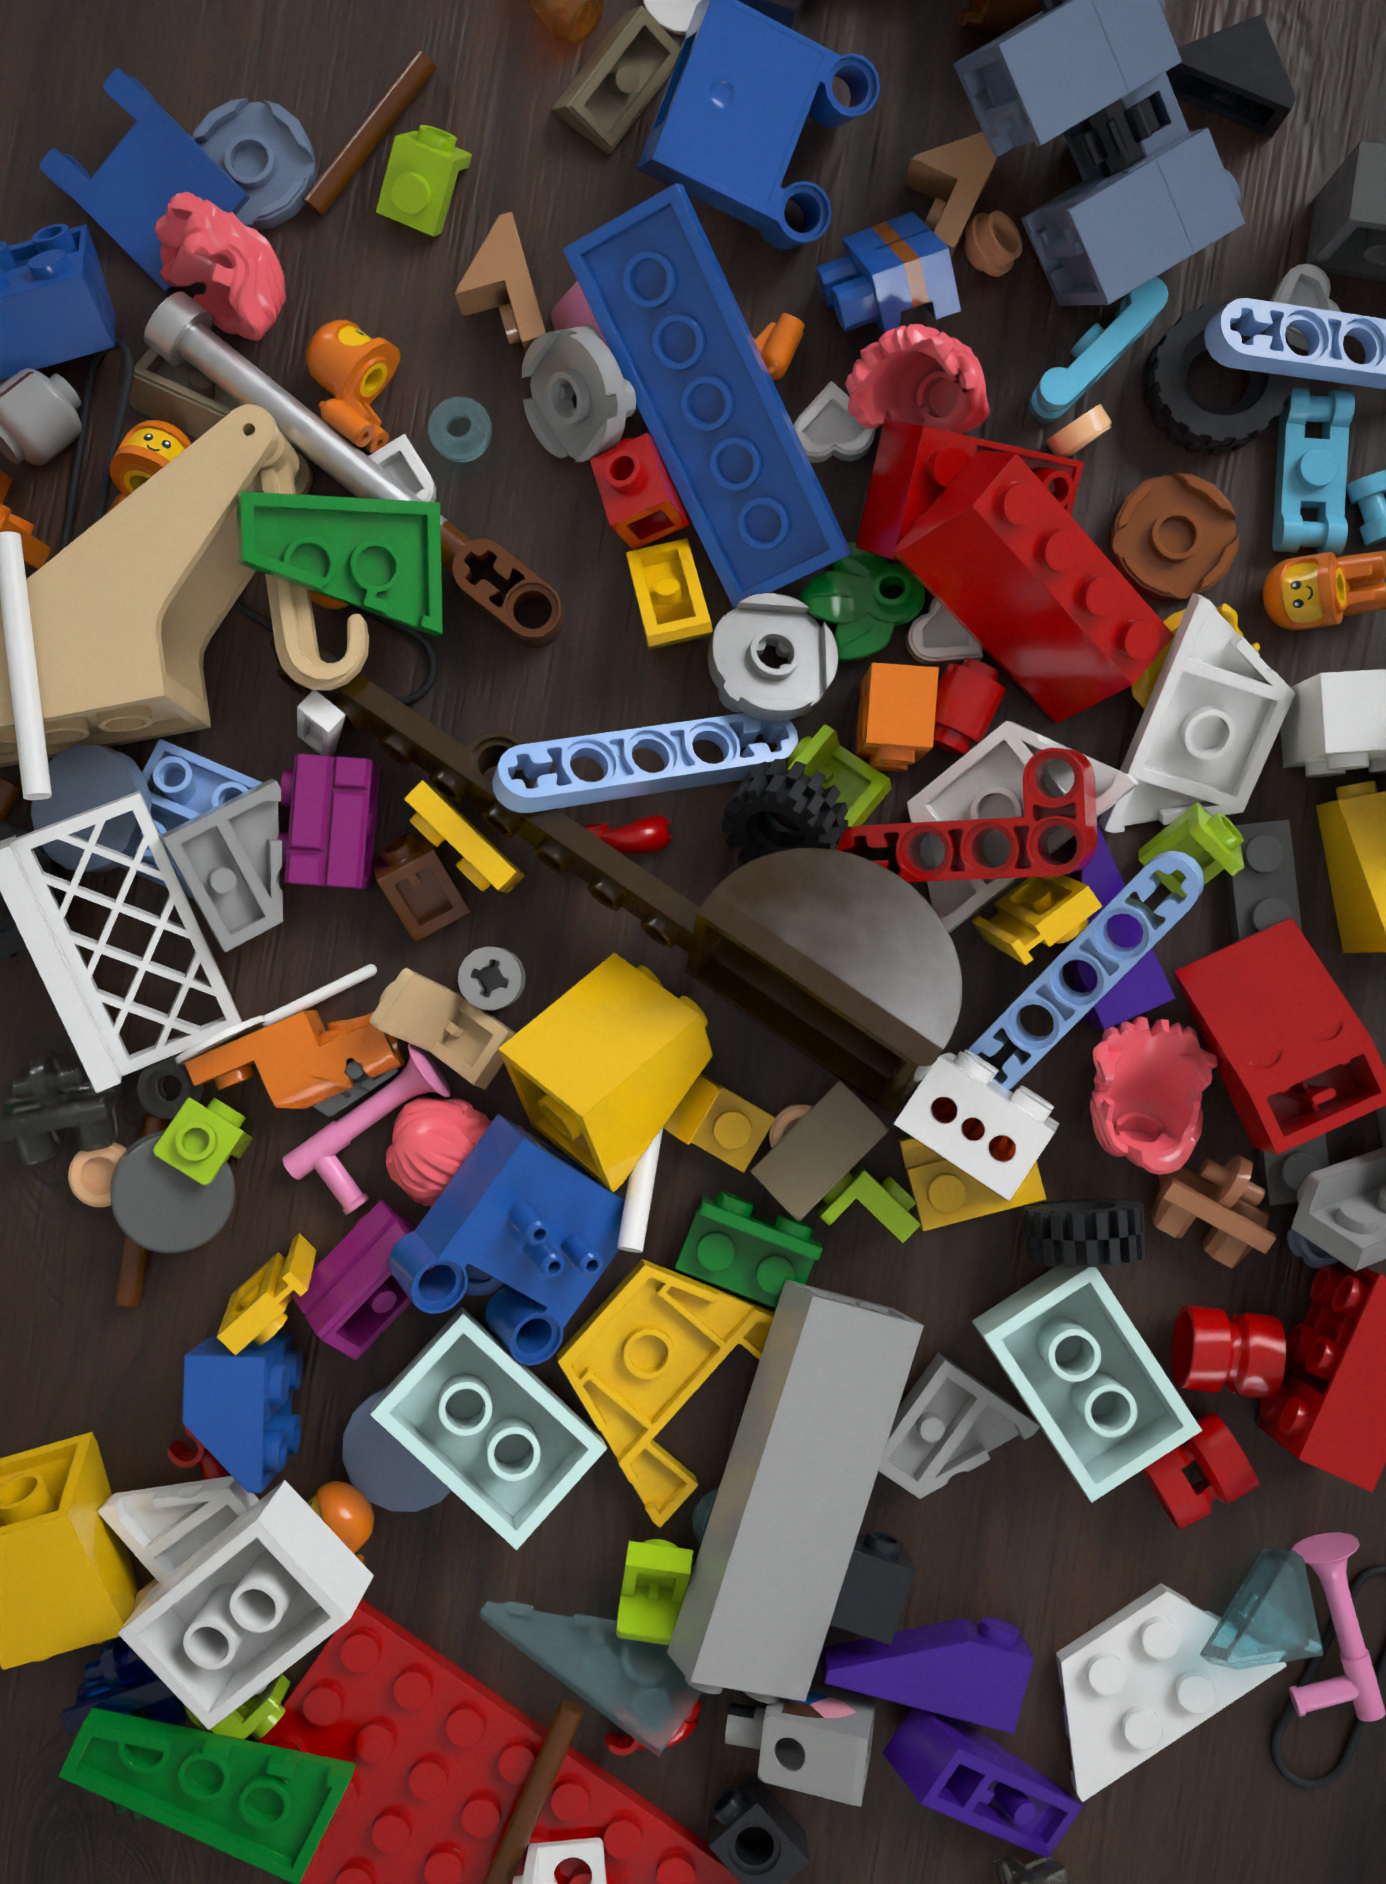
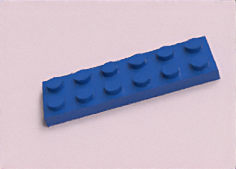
(707, 396)

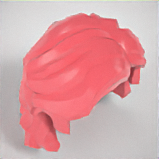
(231, 259)
(918, 380)
(1150, 1092)
(432, 1143)

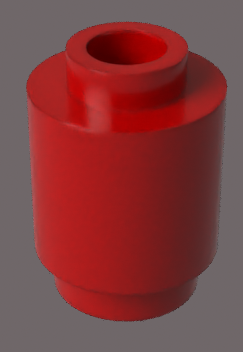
(965, 705)

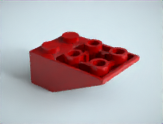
(917, 466)
(1283, 1038)
(1336, 1379)

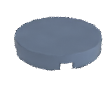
(264, 155)
(83, 780)
(384, 1467)

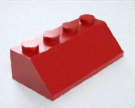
(1032, 587)

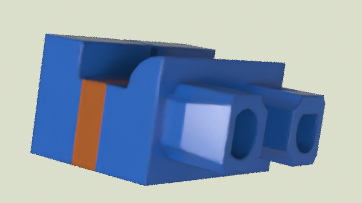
(889, 272)

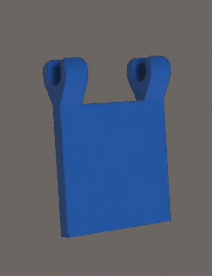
(143, 175)

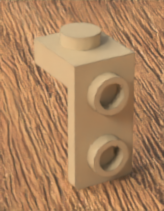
(444, 1025)

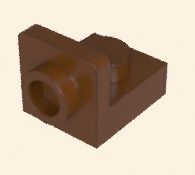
(418, 885)

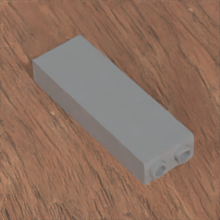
(793, 1494)

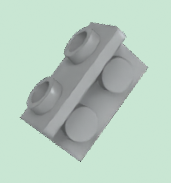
(1346, 1209)

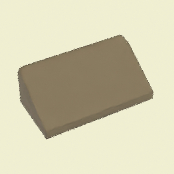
(618, 79)
(178, 395)
(819, 1150)

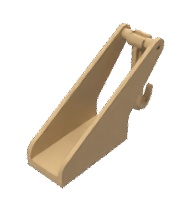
(147, 586)

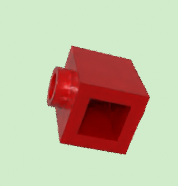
(638, 492)

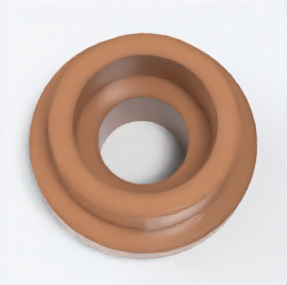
(992, 243)

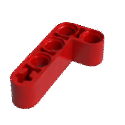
(1026, 834)

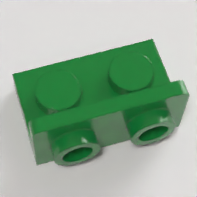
(745, 1250)

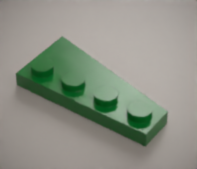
(217, 1788)

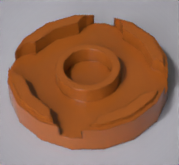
(1174, 537)

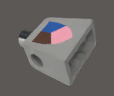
(810, 1744)

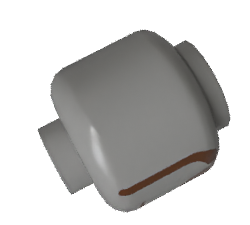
(37, 417)

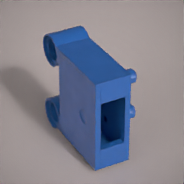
(739, 114)
(523, 1220)

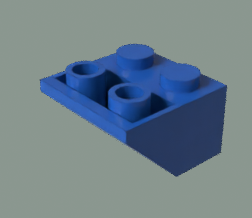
(52, 300)
(245, 1405)

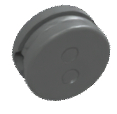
(163, 1205)

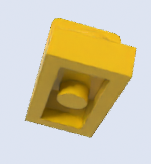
(669, 594)
(720, 1122)

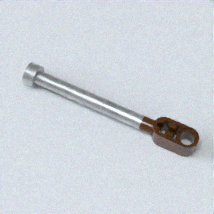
(182, 333)

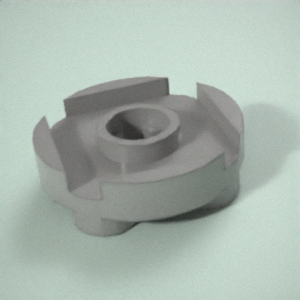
(579, 364)
(752, 686)

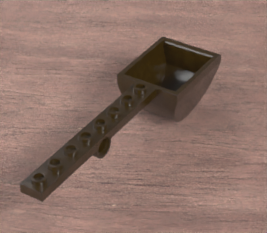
(798, 939)

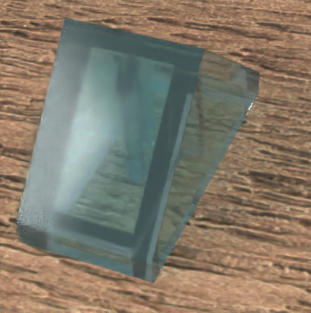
(1269, 1616)

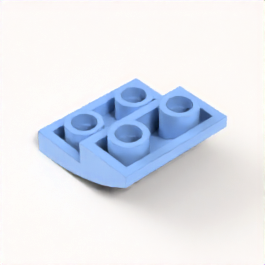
(184, 788)

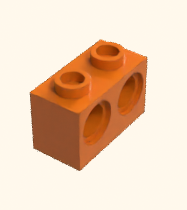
(896, 715)

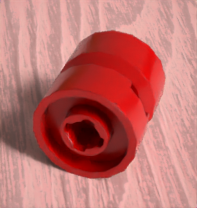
(1240, 1352)
(1218, 1462)

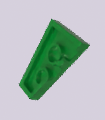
(349, 549)

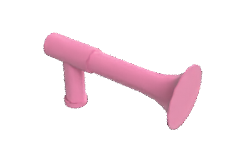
(319, 1151)
(1328, 1558)

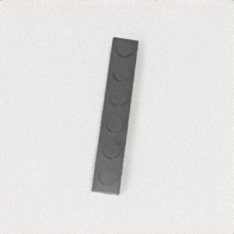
(1257, 899)

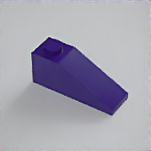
(1145, 983)
(942, 1668)
(979, 1782)

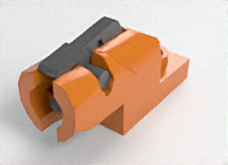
(306, 1063)

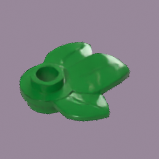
(855, 602)

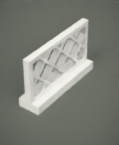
(62, 965)

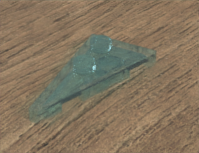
(620, 1677)

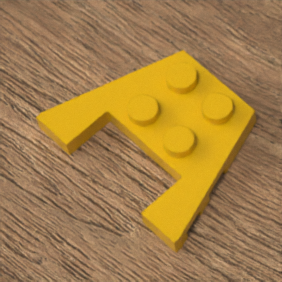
(643, 1362)

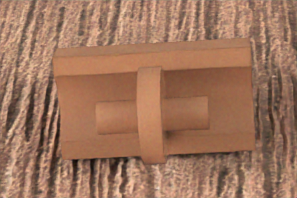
(1220, 1198)

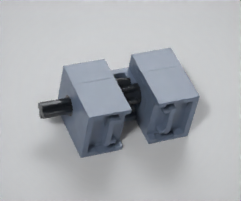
(1147, 181)

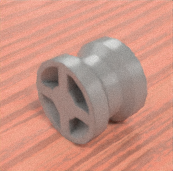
(502, 981)

